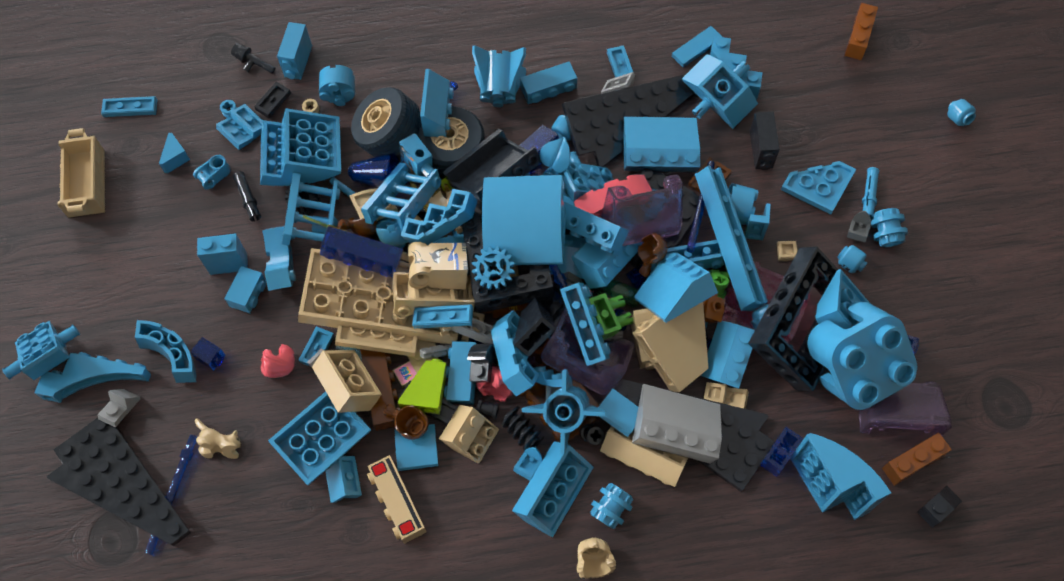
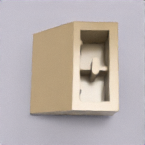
(469, 433)

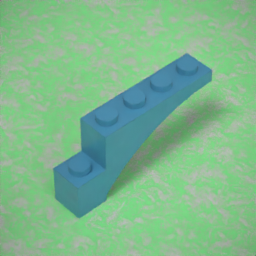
(86, 371)

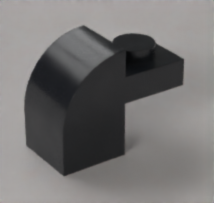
(482, 359)

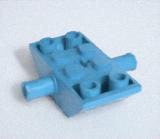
(709, 77)
(582, 177)
(40, 350)

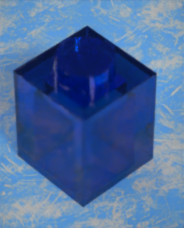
(208, 353)

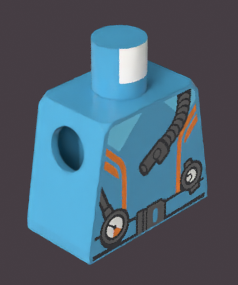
(416, 156)

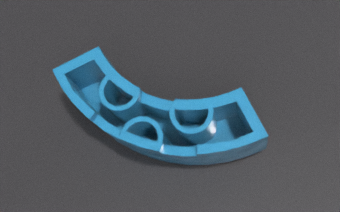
(279, 268)
(168, 343)

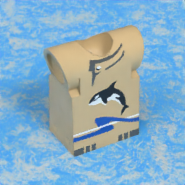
(438, 265)

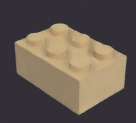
(346, 380)

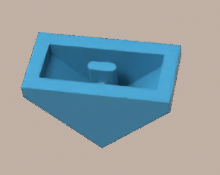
(172, 155)

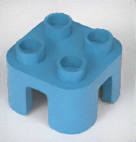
(865, 359)

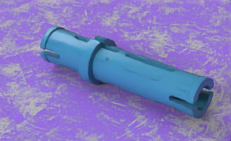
(869, 200)

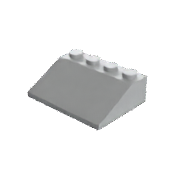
(678, 424)

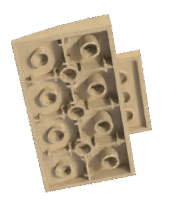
(360, 308)

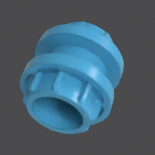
(889, 227)
(611, 505)

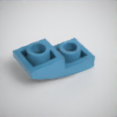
(548, 378)

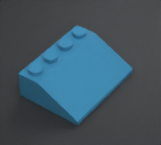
(661, 144)
(675, 287)
(837, 299)
(318, 438)

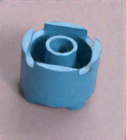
(336, 85)
(743, 200)

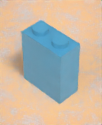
(294, 50)
(222, 253)

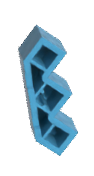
(720, 50)
(441, 219)
(513, 363)

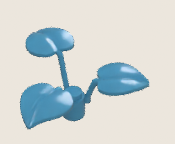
(556, 156)

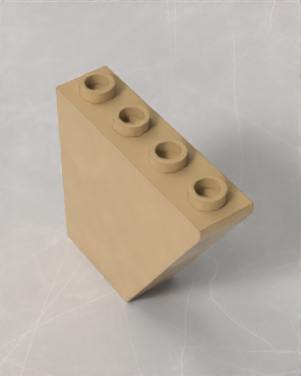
(676, 347)

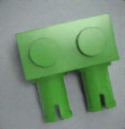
(606, 315)

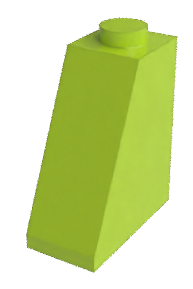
(426, 388)

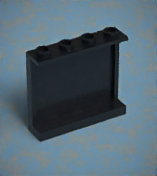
(491, 158)

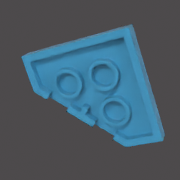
(820, 185)

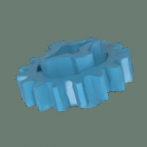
(489, 274)

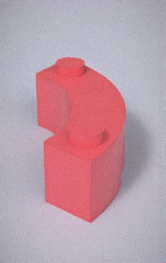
(594, 200)

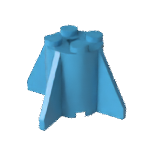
(498, 74)
(558, 415)

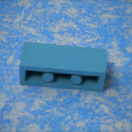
(548, 83)
(459, 387)

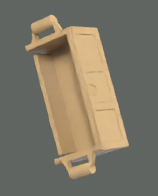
(82, 175)

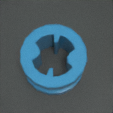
(224, 105)

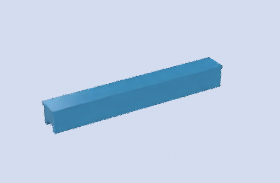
(731, 239)

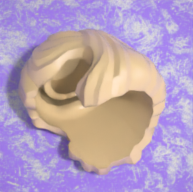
(595, 558)

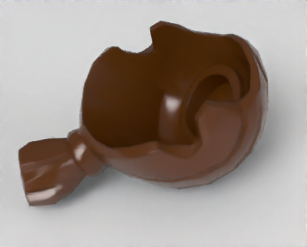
(359, 227)
(651, 252)
(409, 421)

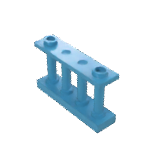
(395, 184)
(296, 201)

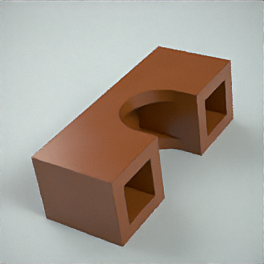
(861, 31)
(916, 458)

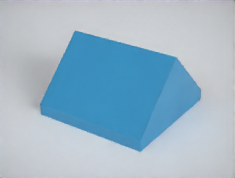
(619, 412)

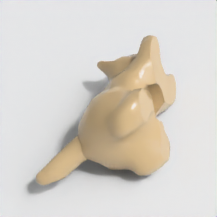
(212, 442)

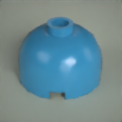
(390, 233)

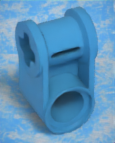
(212, 171)

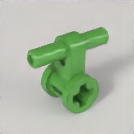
(721, 281)

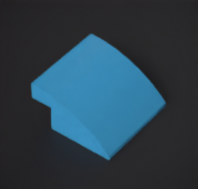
(302, 145)
(525, 218)
(838, 476)

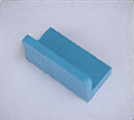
(758, 225)
(343, 479)

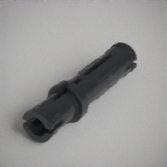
(249, 203)

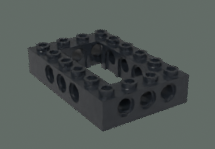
(518, 291)
(799, 369)

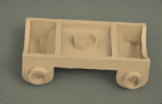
(406, 297)

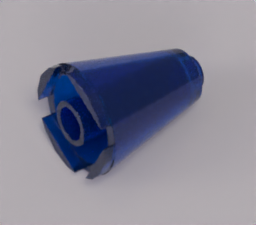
(373, 170)

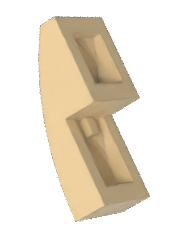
(726, 395)

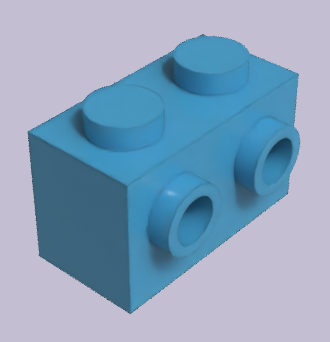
(245, 289)

